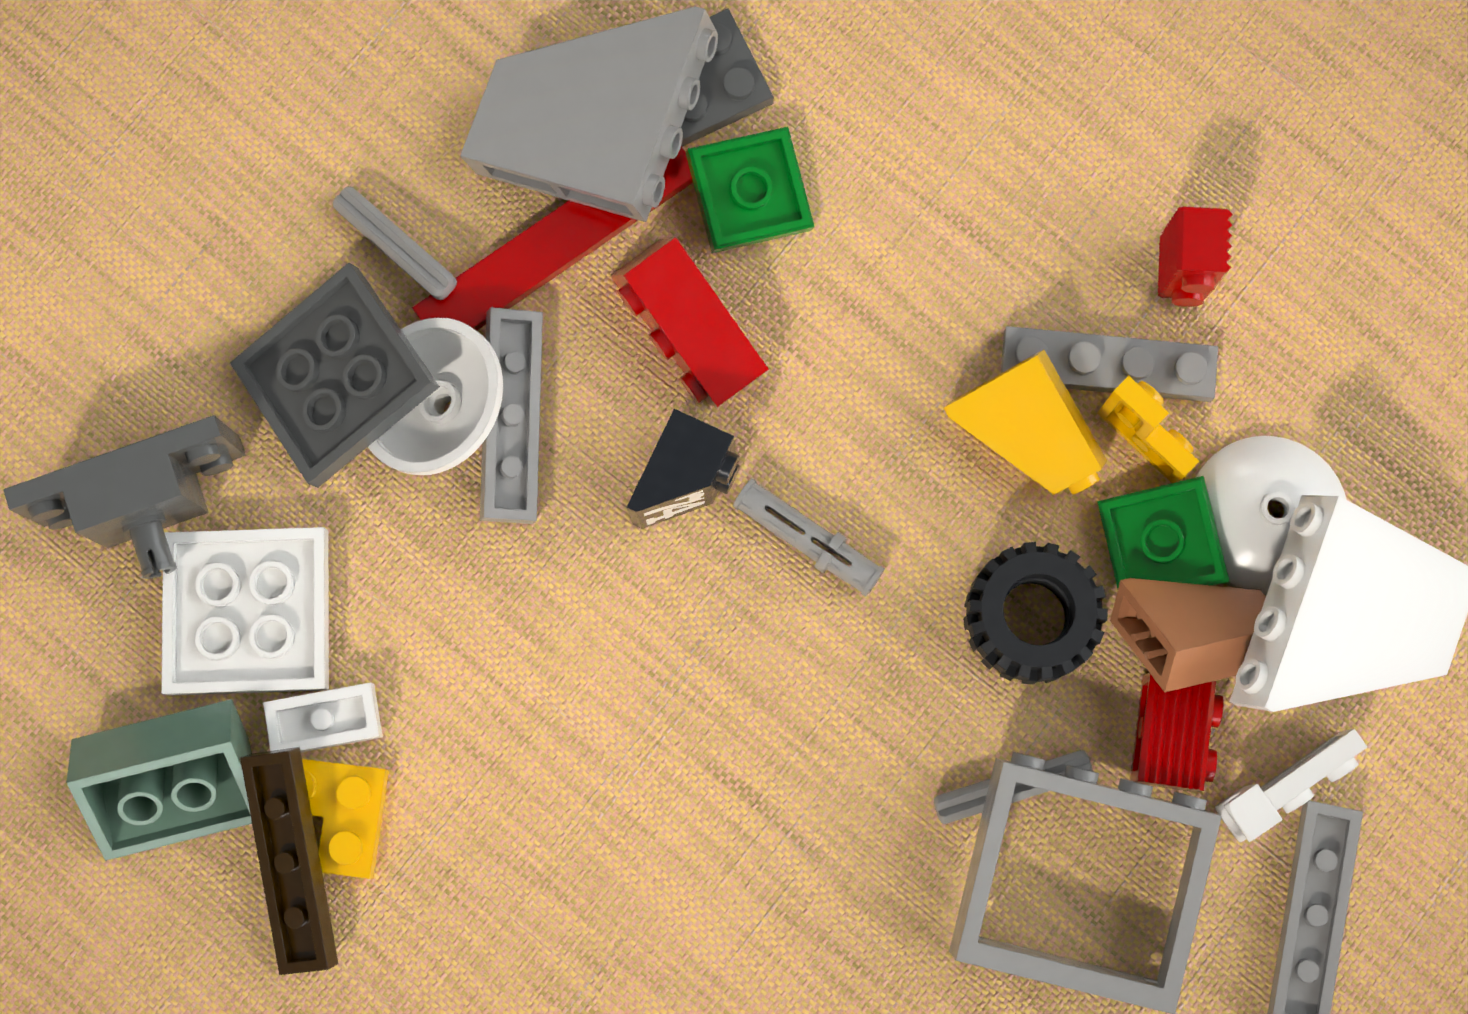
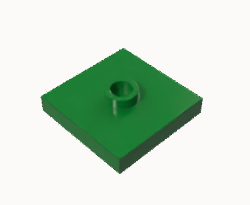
(749, 189)
(1165, 535)

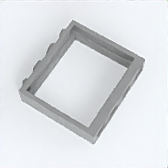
(1062, 971)

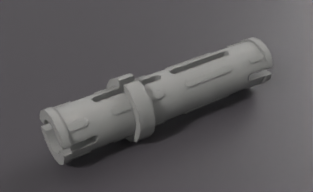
(862, 573)

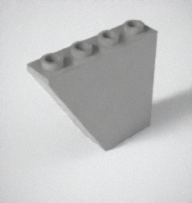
(594, 113)

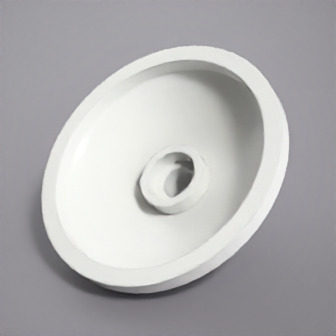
(469, 377)
(1240, 486)

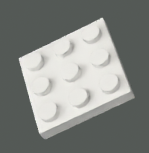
(246, 612)

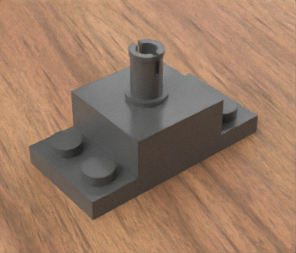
(133, 490)

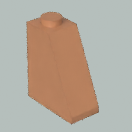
(1185, 629)

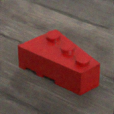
(688, 322)

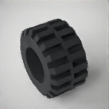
(1070, 584)

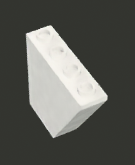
(1350, 610)

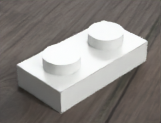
(323, 718)

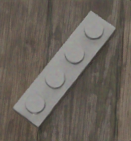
(1104, 361)
(512, 445)
(1315, 910)

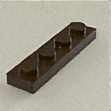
(289, 861)

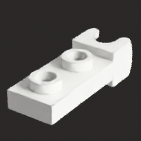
(1255, 808)

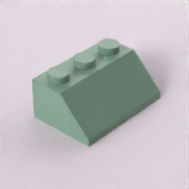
(162, 779)

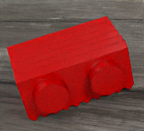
(1193, 254)
(1175, 736)

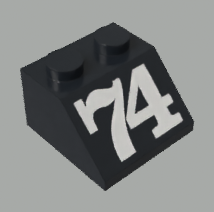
(684, 471)

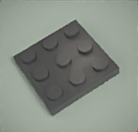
(334, 375)

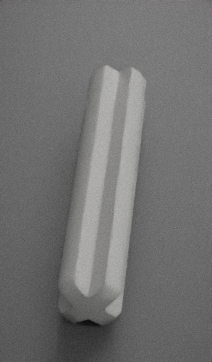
(394, 243)
(971, 799)

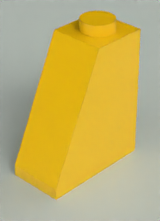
(1032, 425)

